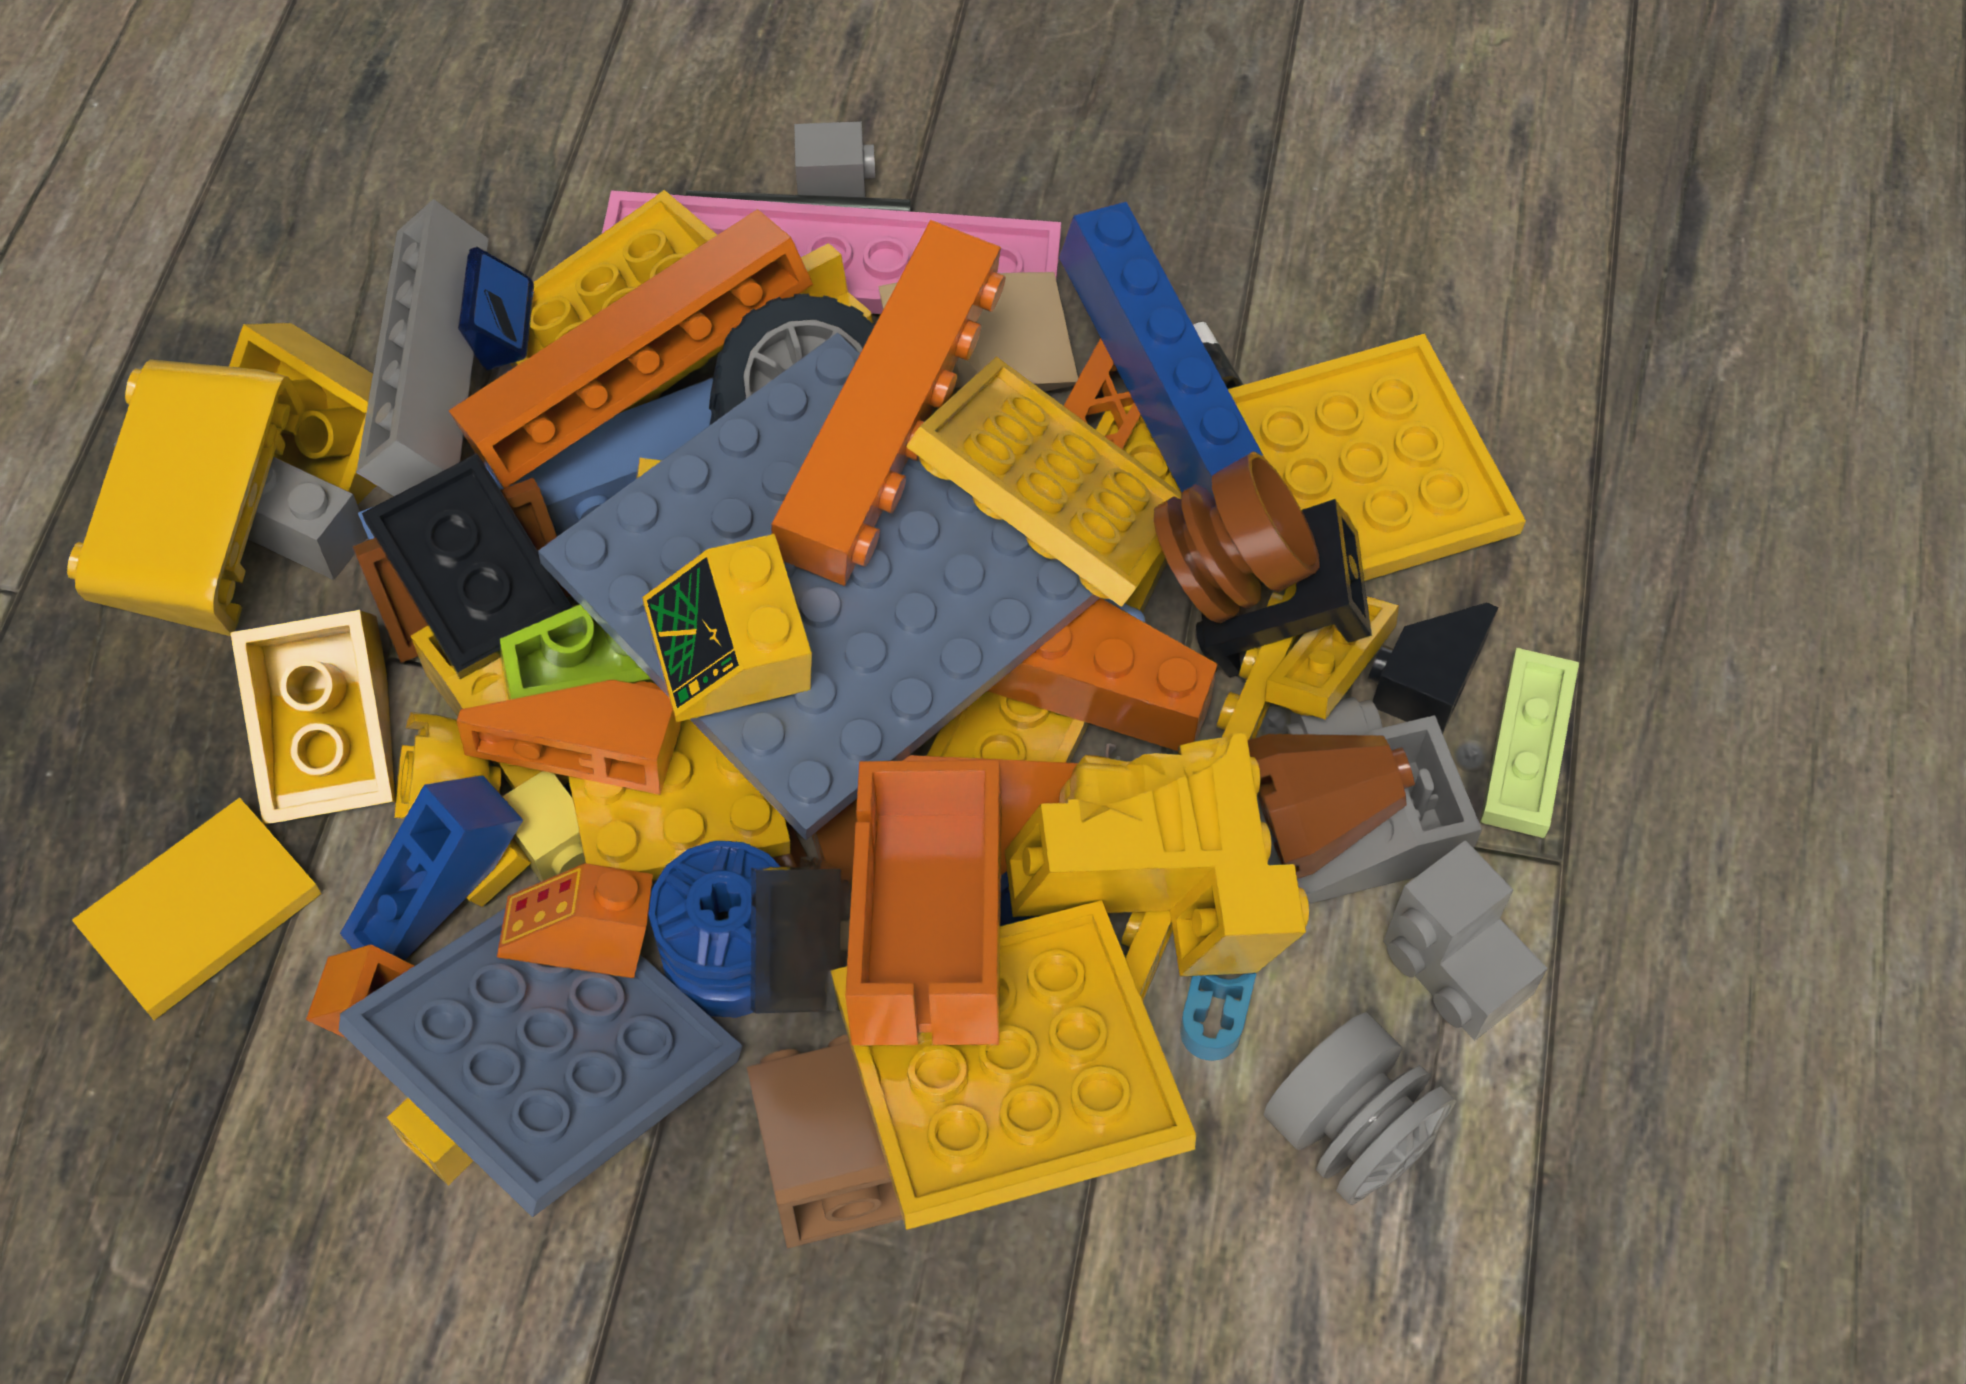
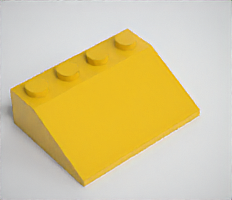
(613, 267)

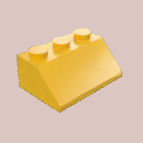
(333, 397)

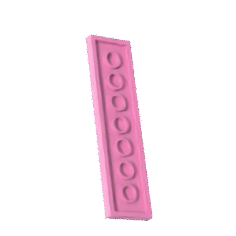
(871, 241)

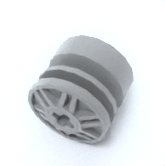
(1367, 1116)

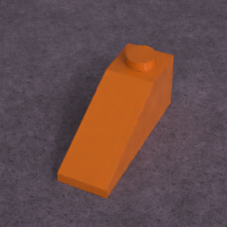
(588, 732)

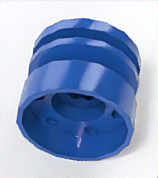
(697, 950)

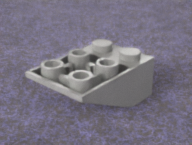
(1413, 838)

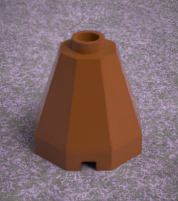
(1326, 792)

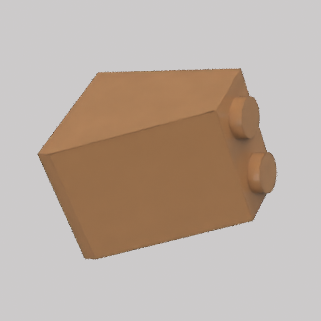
(821, 1144)

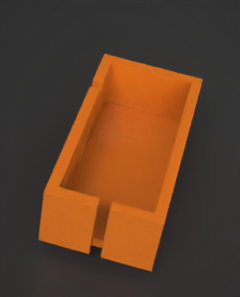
(929, 905)

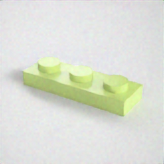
(1530, 743)

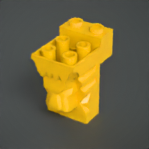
(1170, 839)

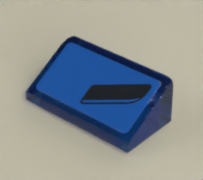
(495, 309)

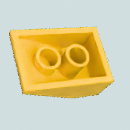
(316, 715)

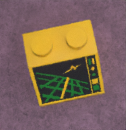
(729, 630)

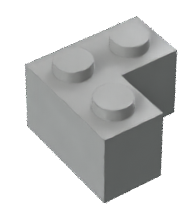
(1458, 946)

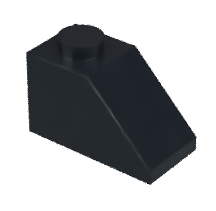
(1431, 664)

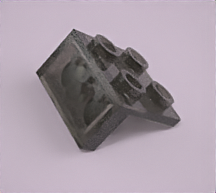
(797, 936)

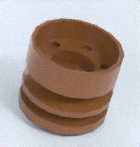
(1236, 537)

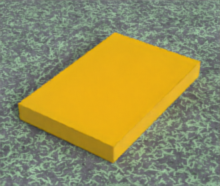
(196, 908)

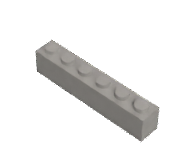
(420, 354)

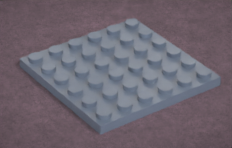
(893, 651)

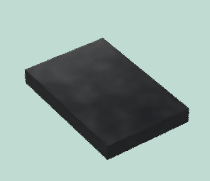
(465, 562)

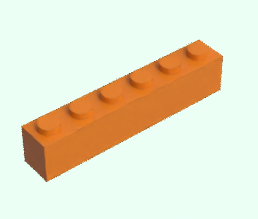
(629, 348)
(889, 394)

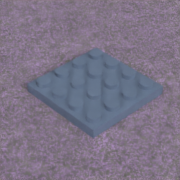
(537, 1062)

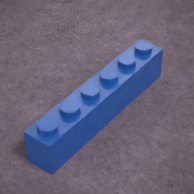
(1154, 346)

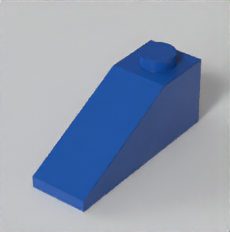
(432, 864)

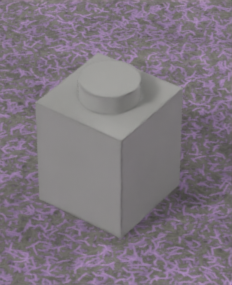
(832, 159)

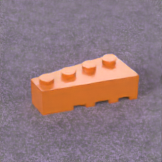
(1117, 677)

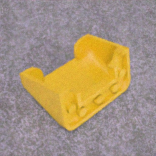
(184, 491)

